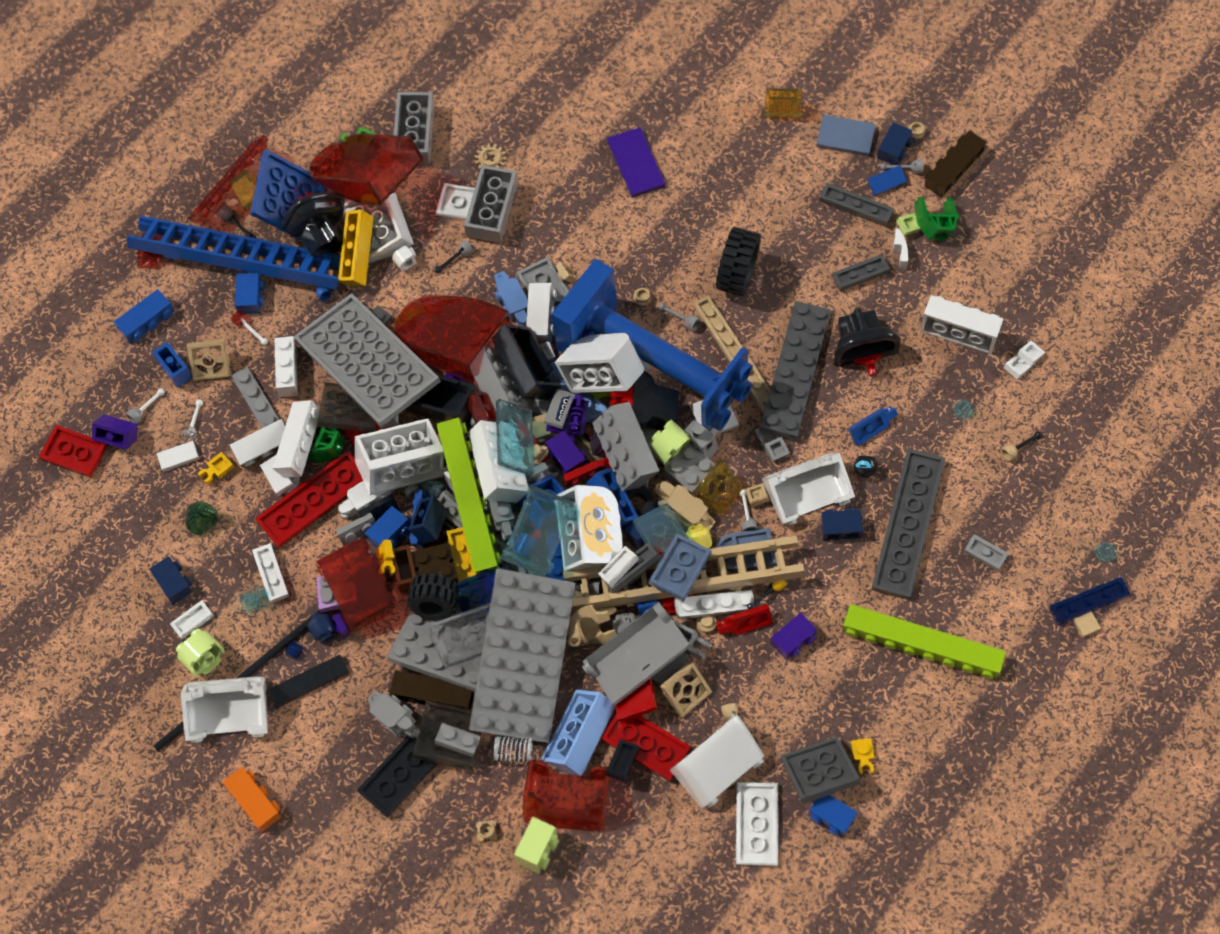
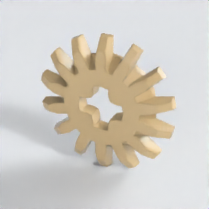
(490, 151)

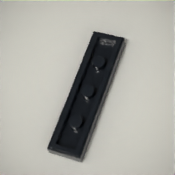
(308, 681)

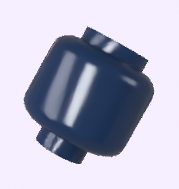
(321, 627)

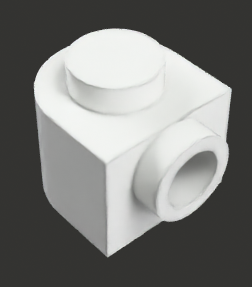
(404, 257)

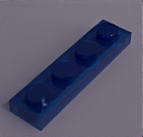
(1089, 600)

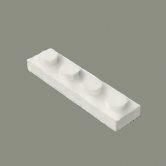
(713, 604)

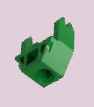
(930, 222)
(327, 446)

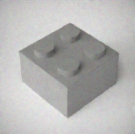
(688, 469)

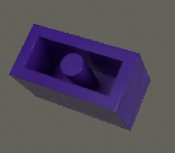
(114, 431)
(565, 453)
(794, 636)

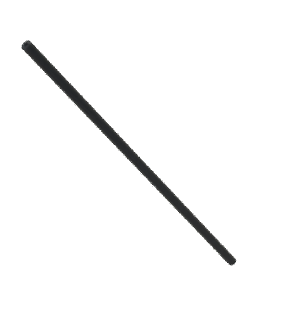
(249, 671)

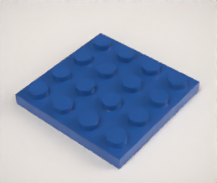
(279, 187)

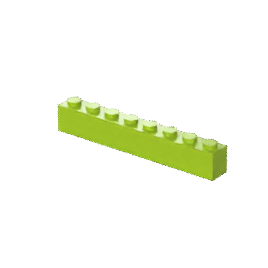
(468, 496)
(924, 642)

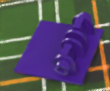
(576, 418)

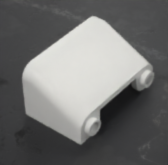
(808, 487)
(224, 707)
(718, 762)

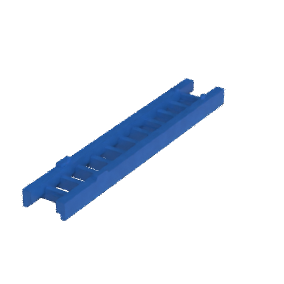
(238, 244)

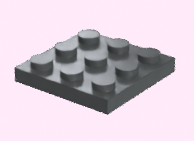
(820, 770)

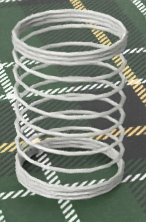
(497, 745)

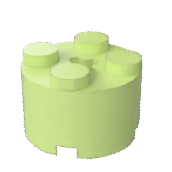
(669, 442)
(200, 652)

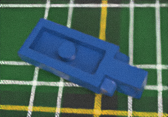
(871, 425)

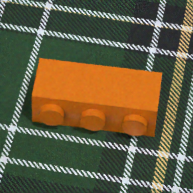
(252, 798)

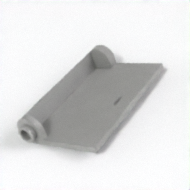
(636, 653)

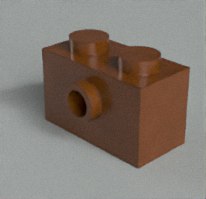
(403, 567)

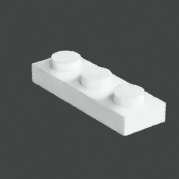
(270, 573)

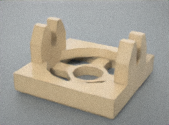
(220, 345)
(703, 689)

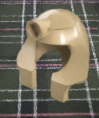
(584, 626)

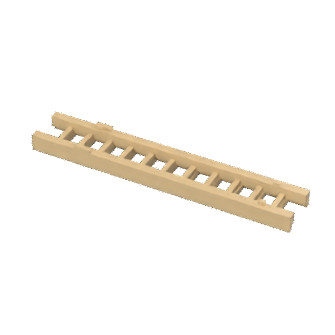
(705, 584)

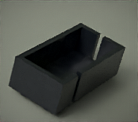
(526, 362)
(445, 401)

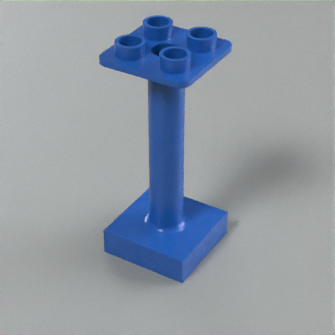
(591, 311)

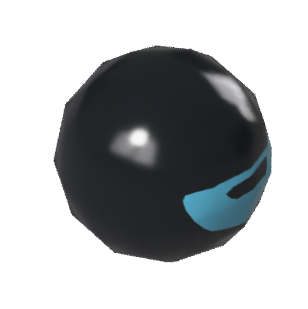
(865, 466)

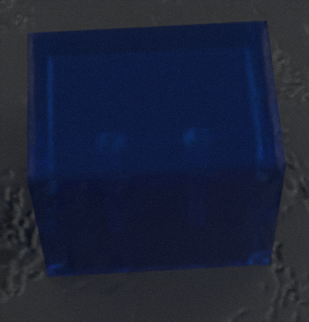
(294, 650)

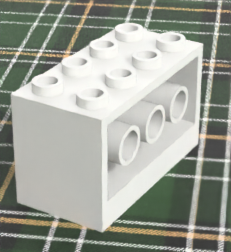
(399, 456)

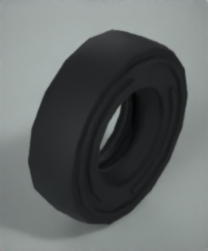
(646, 495)

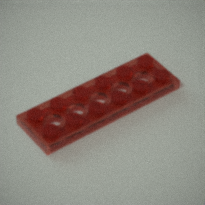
(223, 185)

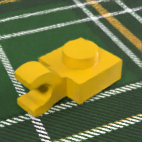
(385, 556)

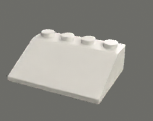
(388, 228)

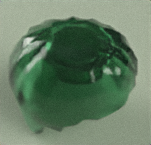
(200, 517)

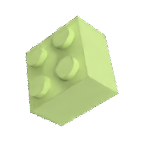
(536, 845)

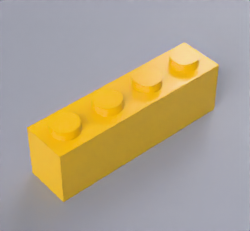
(355, 248)

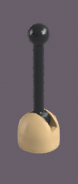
(1009, 451)

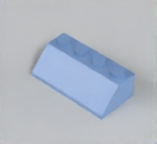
(578, 732)

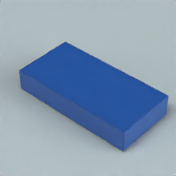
(886, 180)

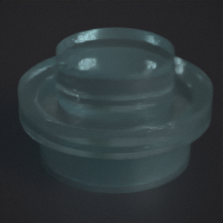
(962, 409)
(1105, 551)

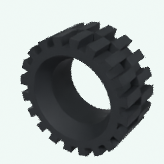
(738, 261)

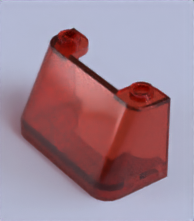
(566, 799)

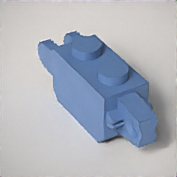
(512, 298)

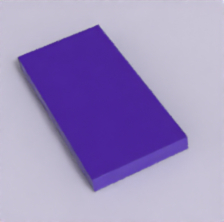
(635, 162)

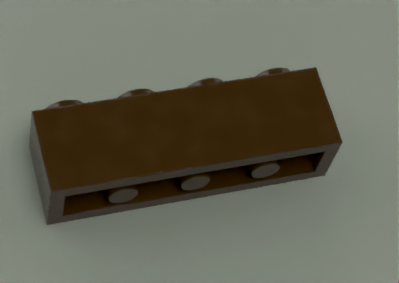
(955, 163)
(424, 688)

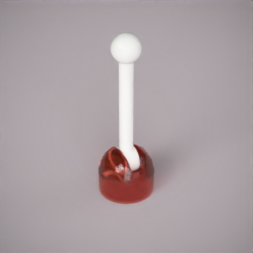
(240, 319)

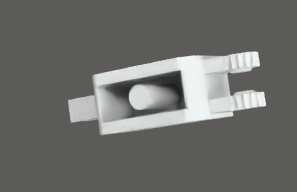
(358, 499)

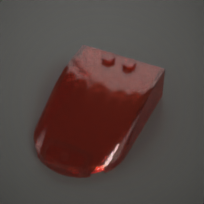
(366, 166)
(449, 330)

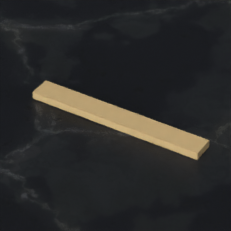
(730, 346)

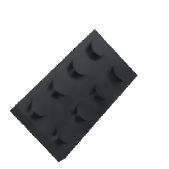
(395, 778)

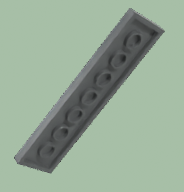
(795, 370)
(908, 524)

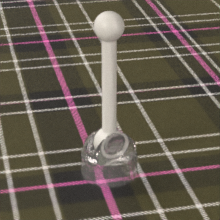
(189, 433)

